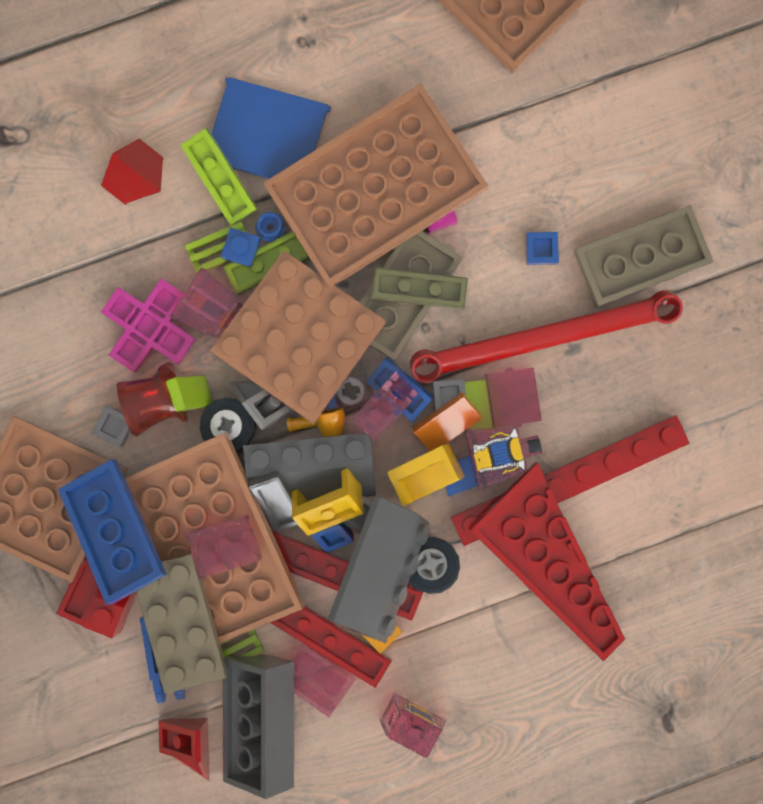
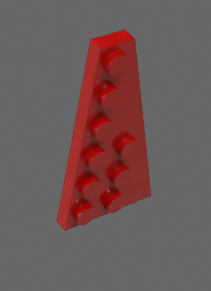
(541, 550)

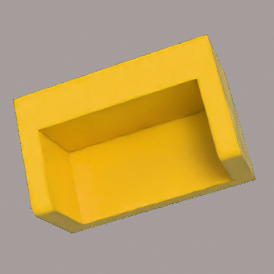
(426, 474)
(330, 508)

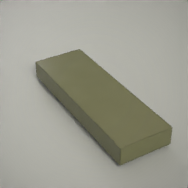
(419, 288)

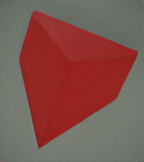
(133, 172)
(186, 742)

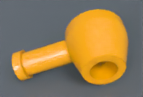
(329, 423)

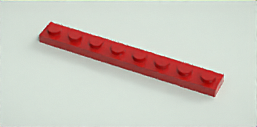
(594, 468)

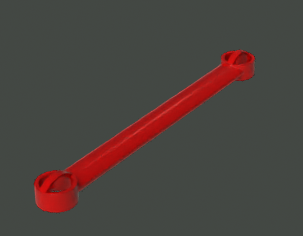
(546, 336)

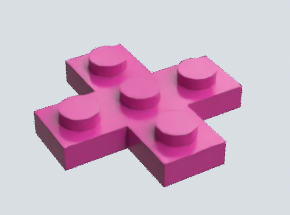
(147, 326)

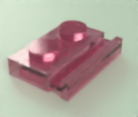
(223, 546)
(320, 680)

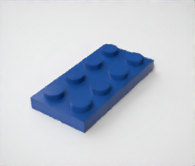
(112, 532)

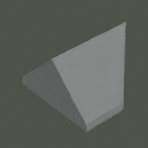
(260, 404)

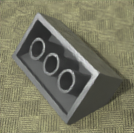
(314, 463)
(380, 570)
(258, 724)

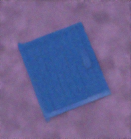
(266, 128)

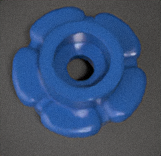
(266, 219)

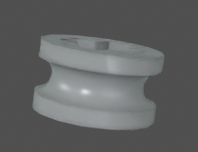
(355, 383)

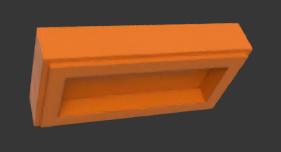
(447, 422)

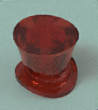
(148, 400)

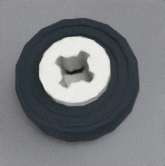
(236, 422)

